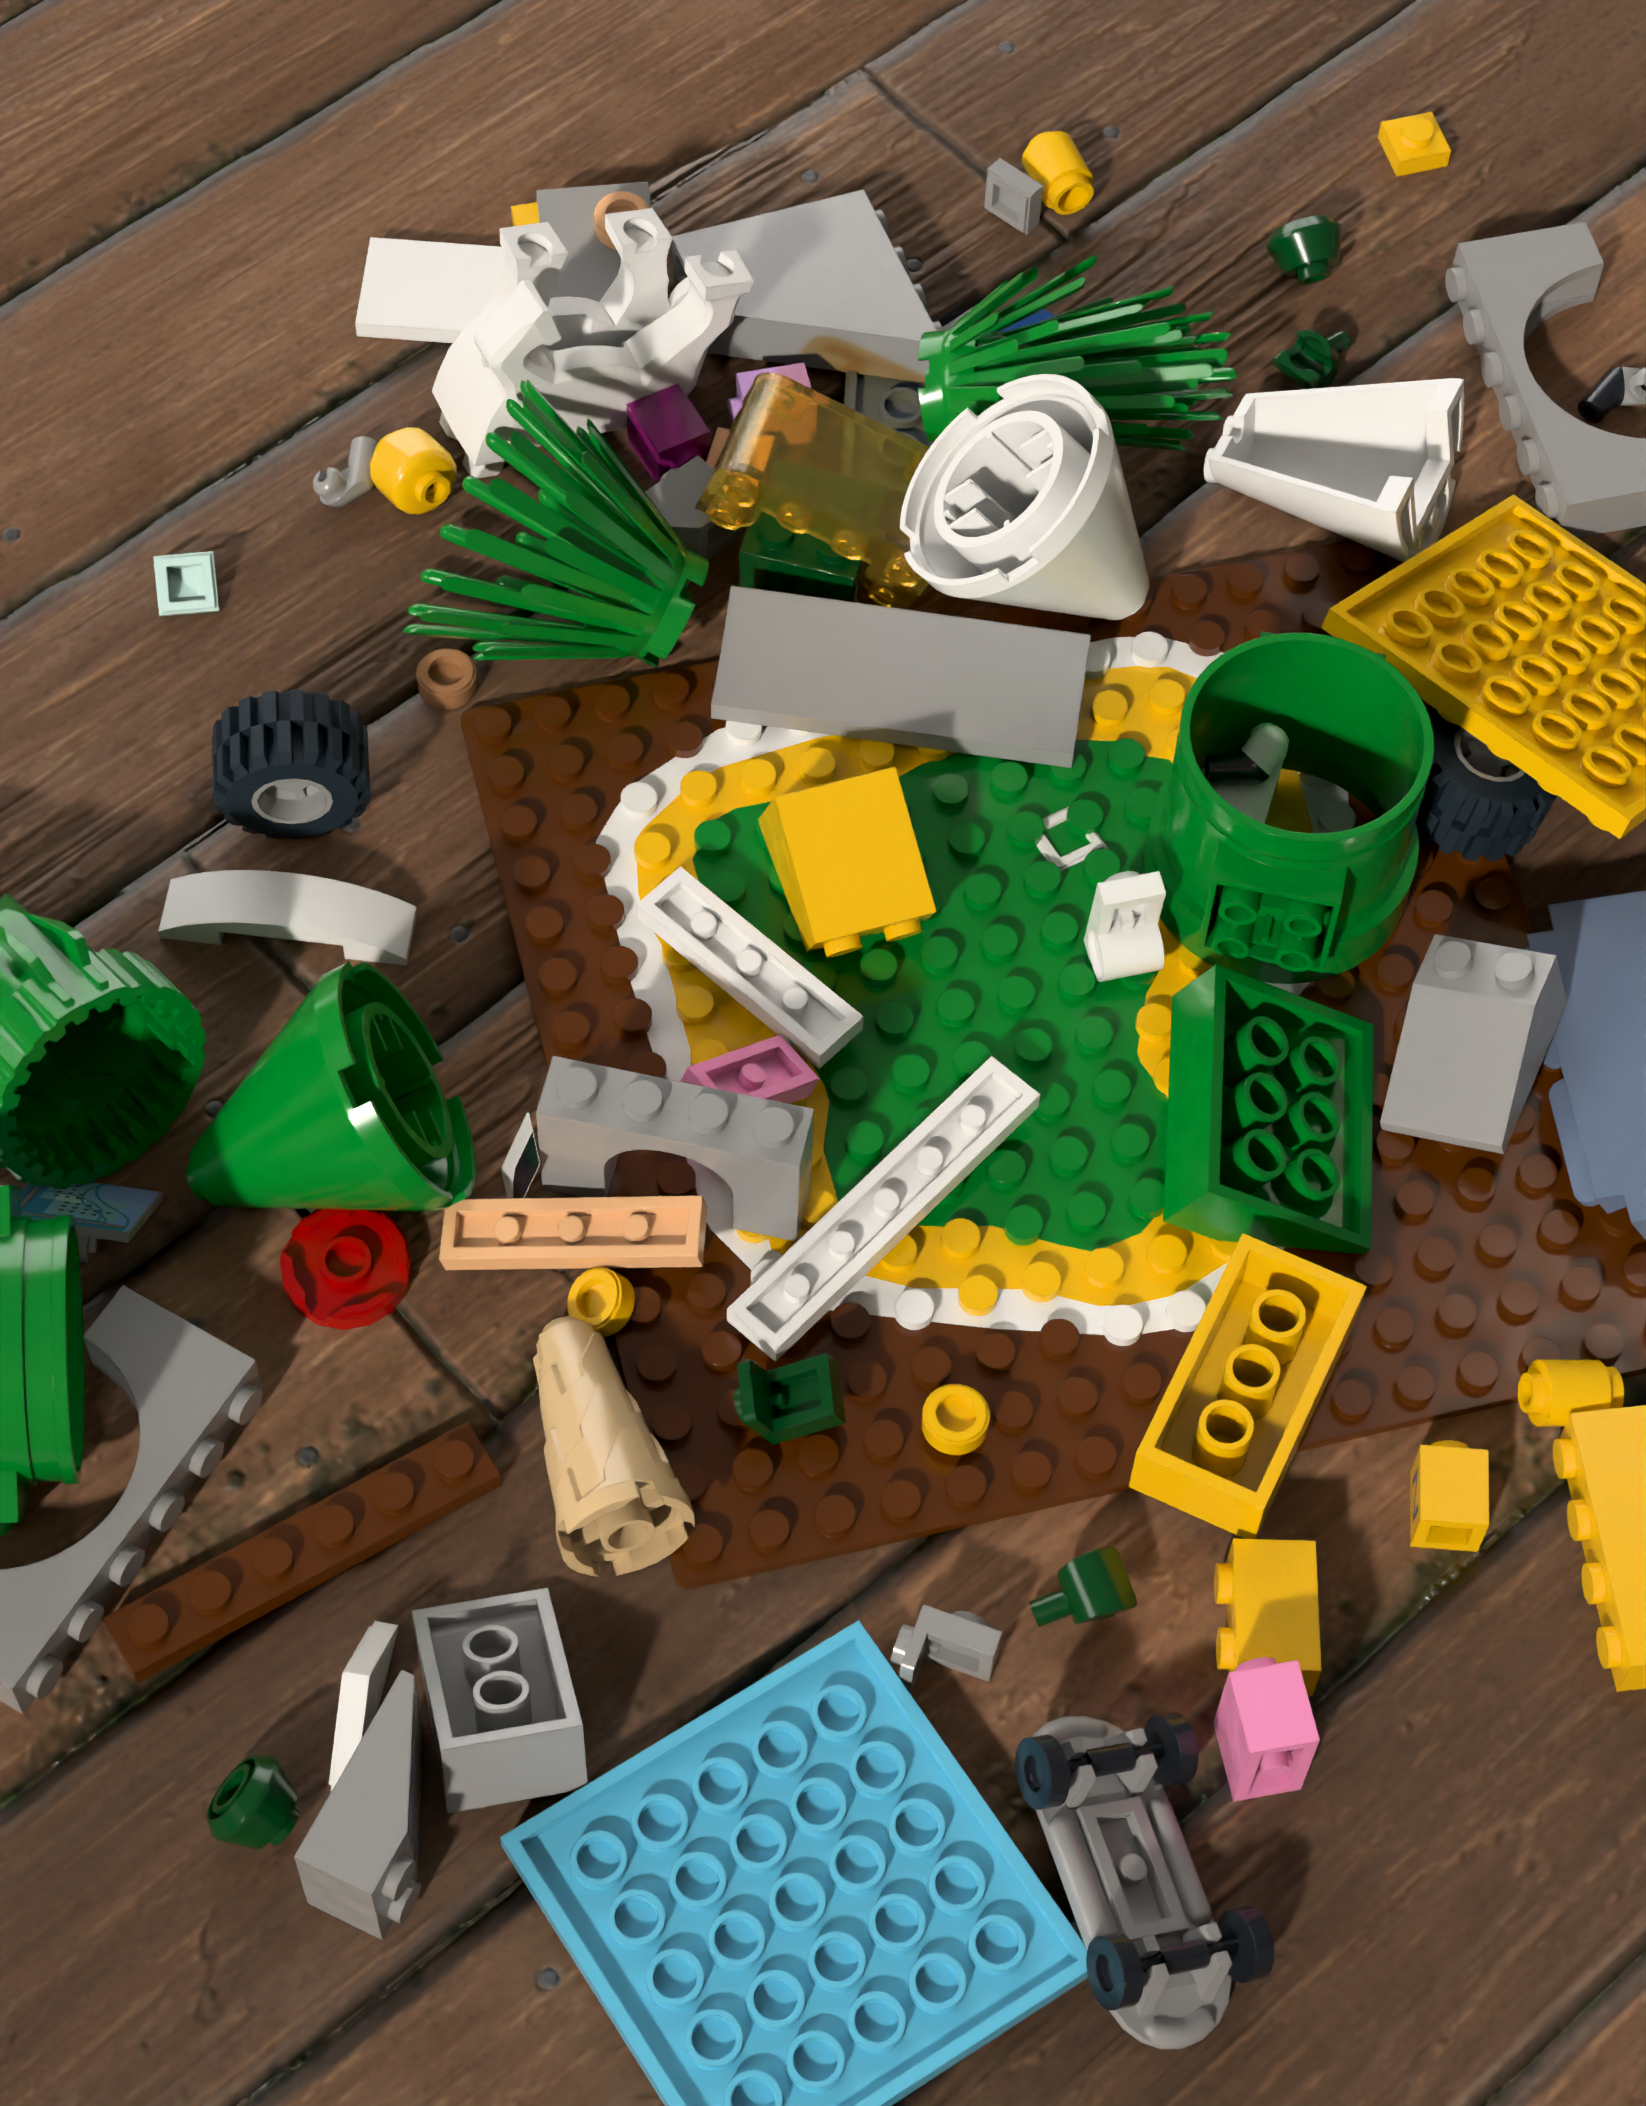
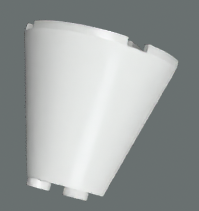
(1350, 458)

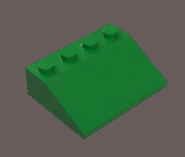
(1268, 1117)

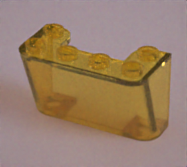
(822, 476)

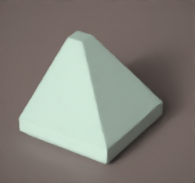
(186, 583)

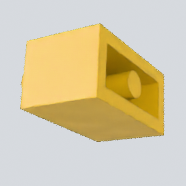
(1270, 1605)

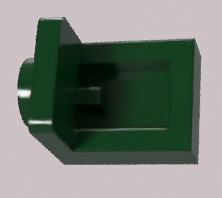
(790, 1398)

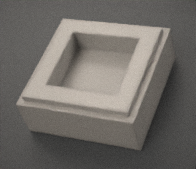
(1013, 196)

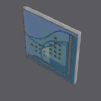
(97, 1208)

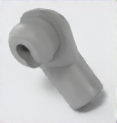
(343, 487)

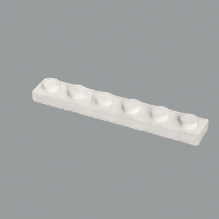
(882, 1208)

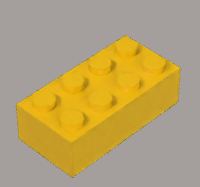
(1247, 1387)

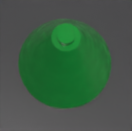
(340, 1112)

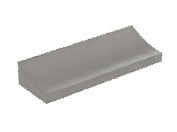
(901, 676)

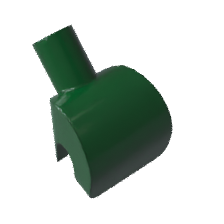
(1313, 358)
(1091, 1590)

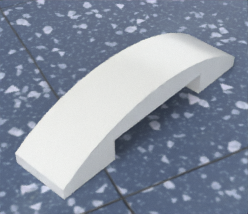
(292, 908)

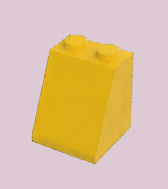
(848, 862)

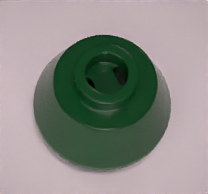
(1306, 248)
(254, 1805)

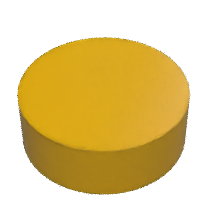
(602, 1300)
(955, 1419)

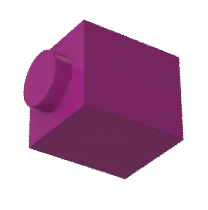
(666, 431)

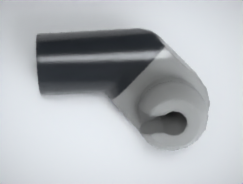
(1616, 388)

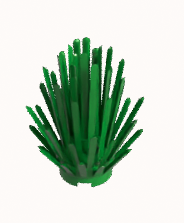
(1082, 345)

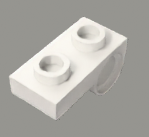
(1124, 926)

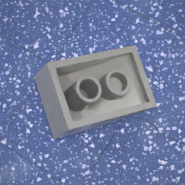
(1472, 1042)
(500, 1700)
(365, 1840)

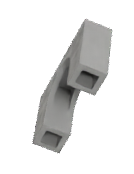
(750, 1141)

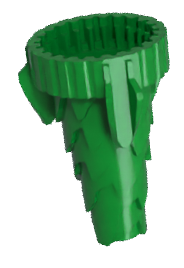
(89, 1052)

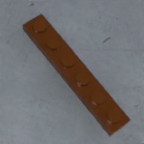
(302, 1552)

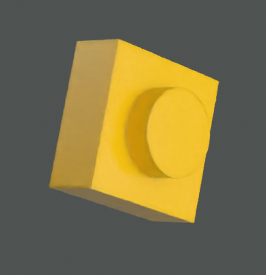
(1414, 144)

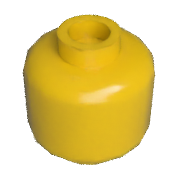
(413, 466)

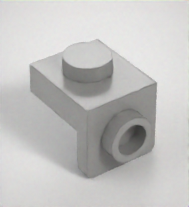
(951, 1640)

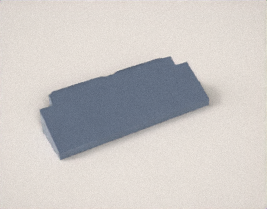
(1601, 1048)

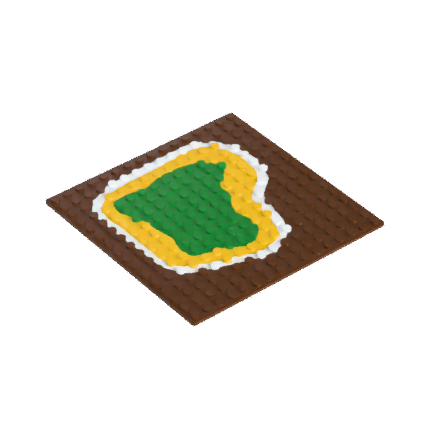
(1053, 1256)

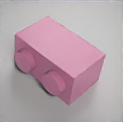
(1265, 1729)

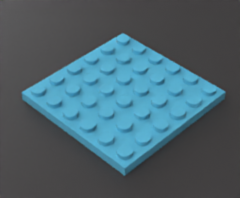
(798, 1896)

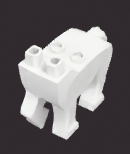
(578, 350)

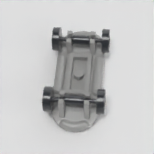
(1131, 1877)

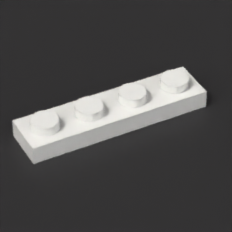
(749, 967)

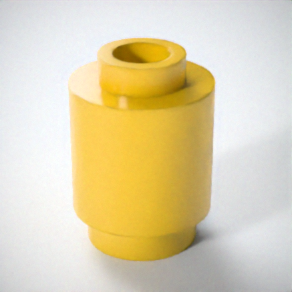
(1059, 167)
(1562, 1387)

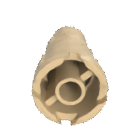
(602, 1463)

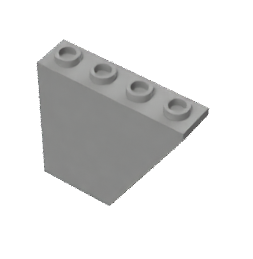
(822, 289)

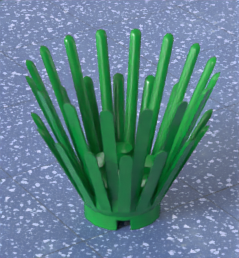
(599, 542)

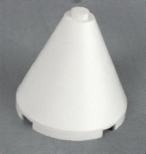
(1028, 506)

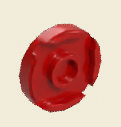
(346, 1267)

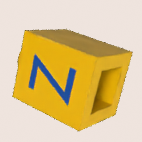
(1449, 1496)

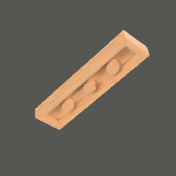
(574, 1233)

